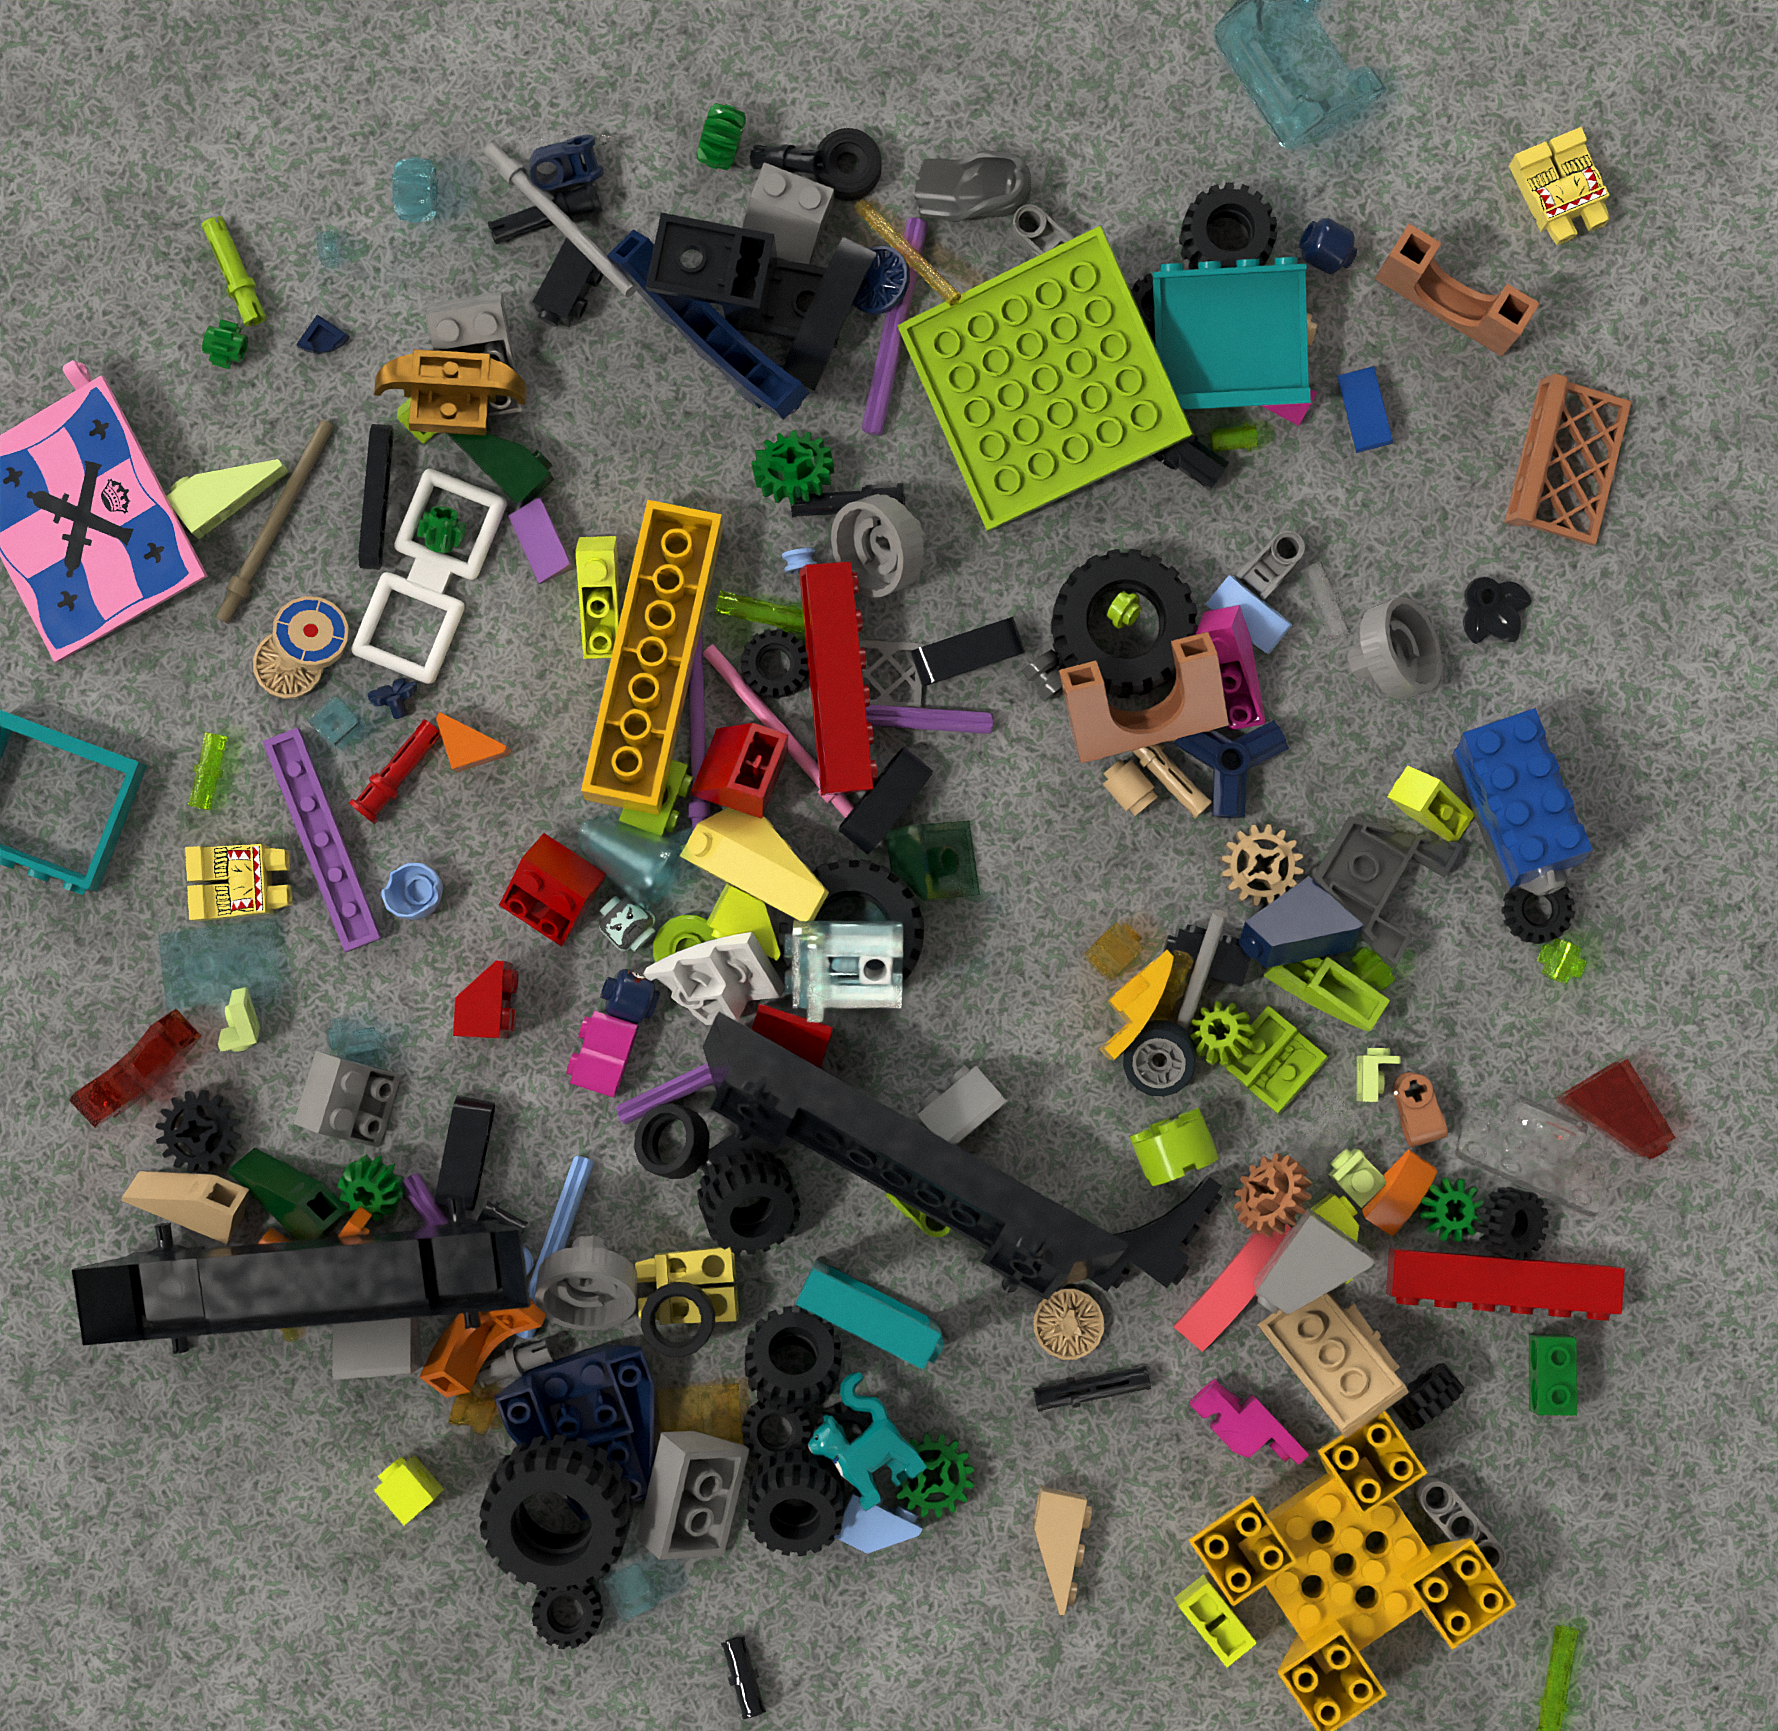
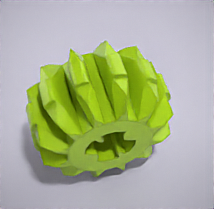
(1211, 1024)

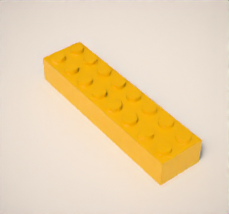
(652, 657)

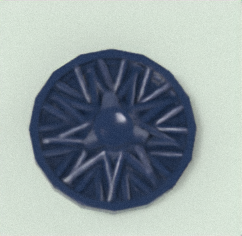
(885, 282)

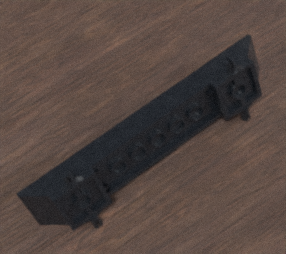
(1023, 1232)
(303, 1283)

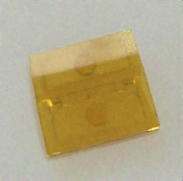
(702, 1409)

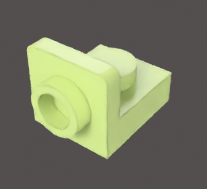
(242, 1023)
(1370, 1080)
(1356, 1176)

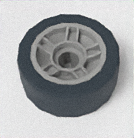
(1144, 1069)

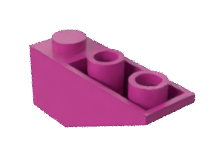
(1236, 665)

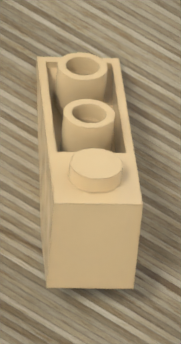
(191, 1200)
(1058, 1529)

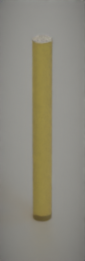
(909, 253)

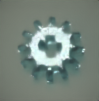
(415, 189)

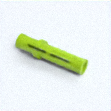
(239, 283)

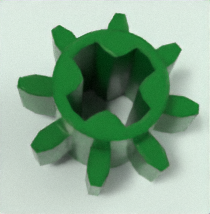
(225, 344)
(441, 529)

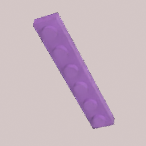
(322, 840)

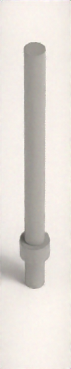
(516, 175)

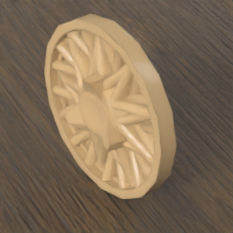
(280, 677)
(1068, 1324)

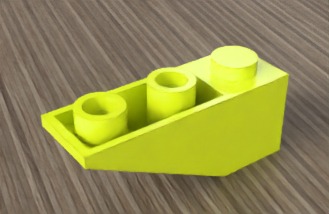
(598, 594)

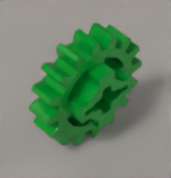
(793, 467)
(946, 1485)

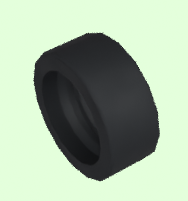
(648, 1137)
(650, 1330)

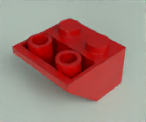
(742, 767)
(552, 889)
(484, 1004)

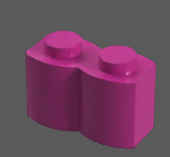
(603, 1053)

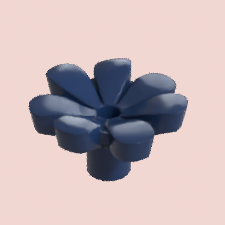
(393, 696)

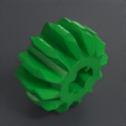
(721, 136)
(371, 1186)
(1438, 1209)

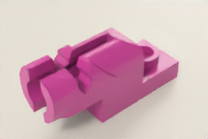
(1245, 1425)

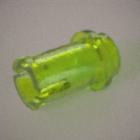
(1234, 438)

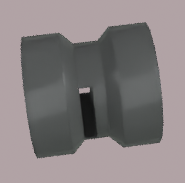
(1045, 674)

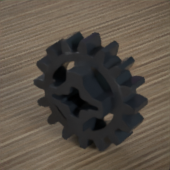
(194, 1116)

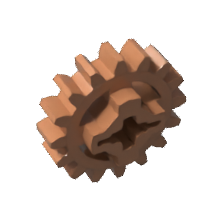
(1273, 1195)

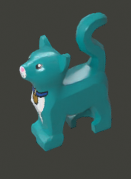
(870, 1450)

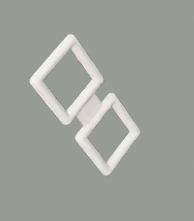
(429, 576)

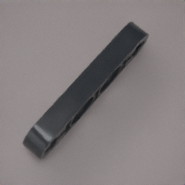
(375, 496)

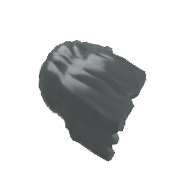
(973, 187)

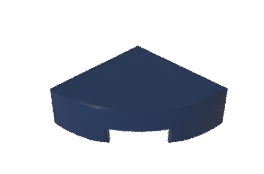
(322, 337)

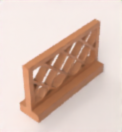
(1540, 445)

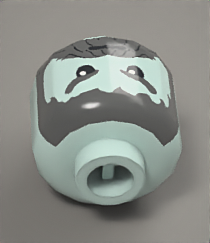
(626, 924)

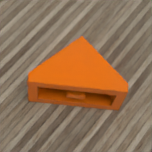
(466, 746)

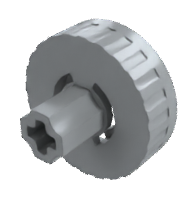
(889, 555)
(1398, 649)
(600, 1288)

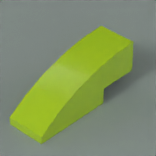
(1331, 990)

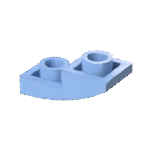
(1262, 620)

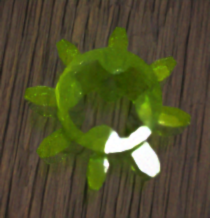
(1561, 961)
(1371, 969)

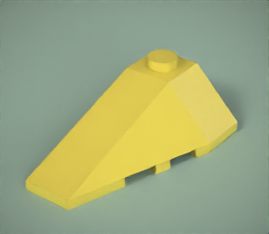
(756, 861)

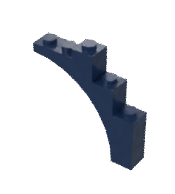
(712, 336)

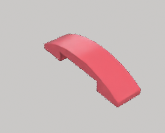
(1228, 1292)

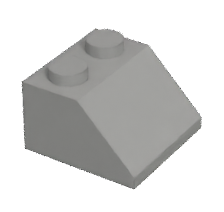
(791, 210)
(961, 1106)

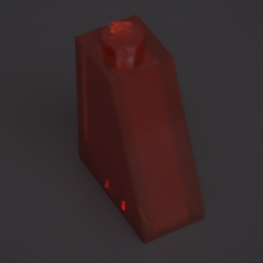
(1620, 1109)

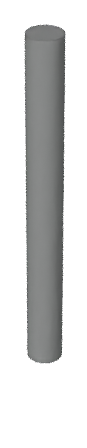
(1201, 969)

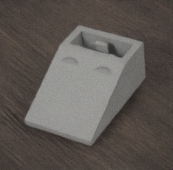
(475, 326)

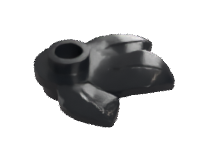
(1497, 615)

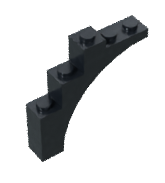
(1156, 1243)

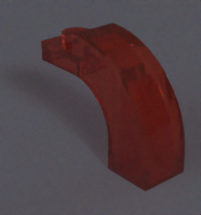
(138, 1071)

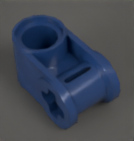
(568, 162)

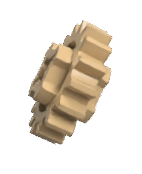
(1250, 851)

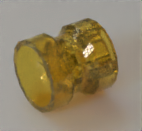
(473, 1411)

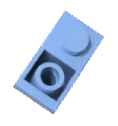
(877, 1526)

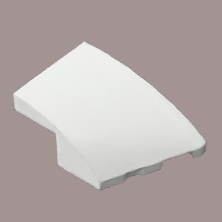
(718, 976)

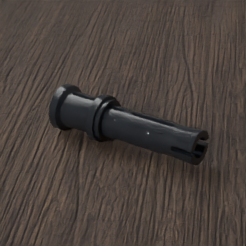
(572, 203)
(833, 502)

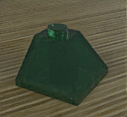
(935, 859)

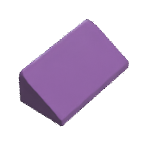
(540, 541)

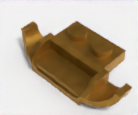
(450, 388)

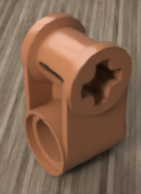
(1419, 1117)

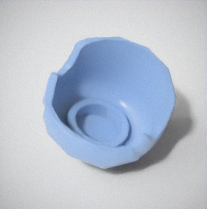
(413, 891)

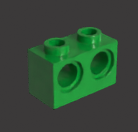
(1553, 1374)

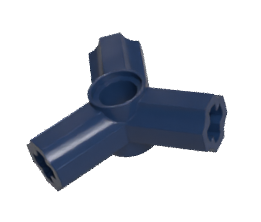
(1252, 750)

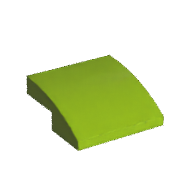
(1277, 1063)

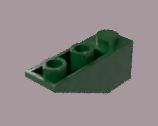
(290, 1196)

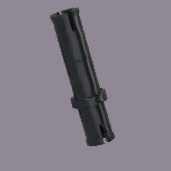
(1136, 1379)

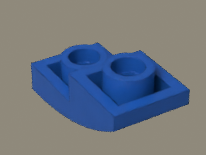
(1365, 409)

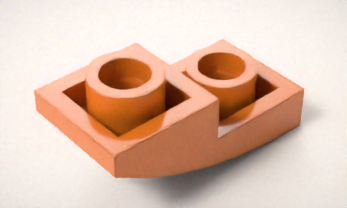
(1405, 1187)

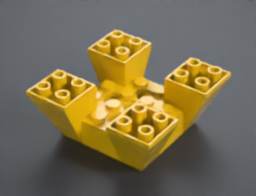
(1355, 1496)

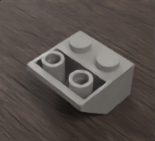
(347, 1099)

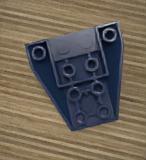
(591, 1396)

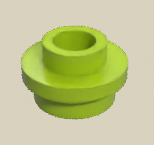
(1124, 609)

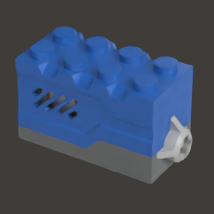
(1521, 804)

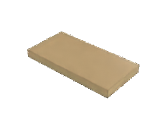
(1334, 1362)

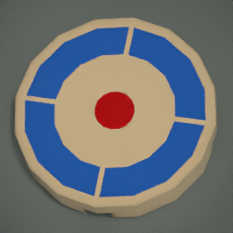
(310, 632)

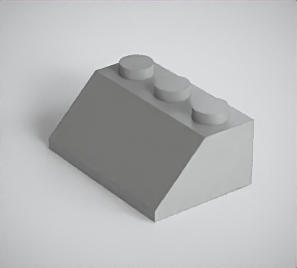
(691, 1495)

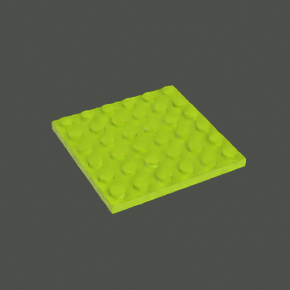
(1045, 379)

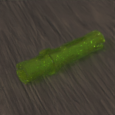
(761, 611)
(1558, 1677)

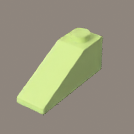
(216, 495)

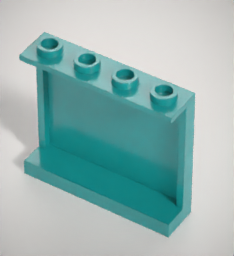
(1233, 332)

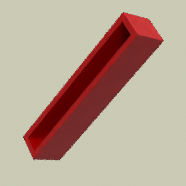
(837, 679)
(1505, 1281)

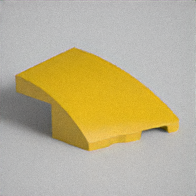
(1137, 1002)

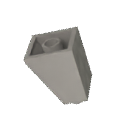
(1309, 1264)
(376, 1348)

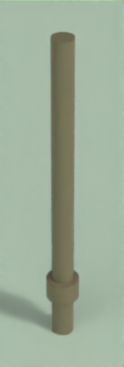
(240, 586)

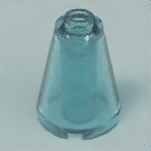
(632, 858)

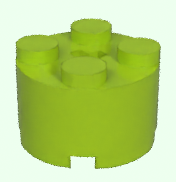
(1174, 1147)

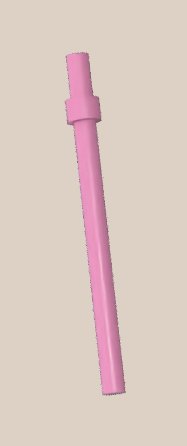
(770, 721)

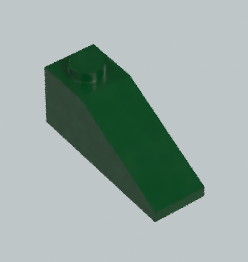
(508, 465)

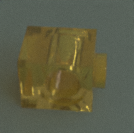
(1113, 950)

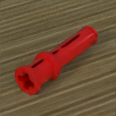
(385, 784)

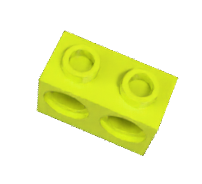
(1215, 1621)

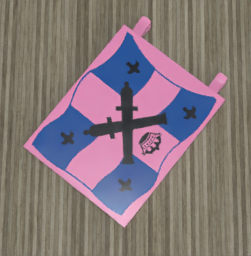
(87, 520)

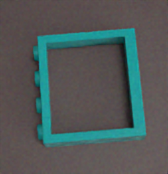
(134, 772)
(871, 1315)

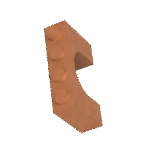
(1487, 319)
(1190, 708)

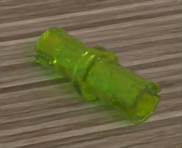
(207, 771)

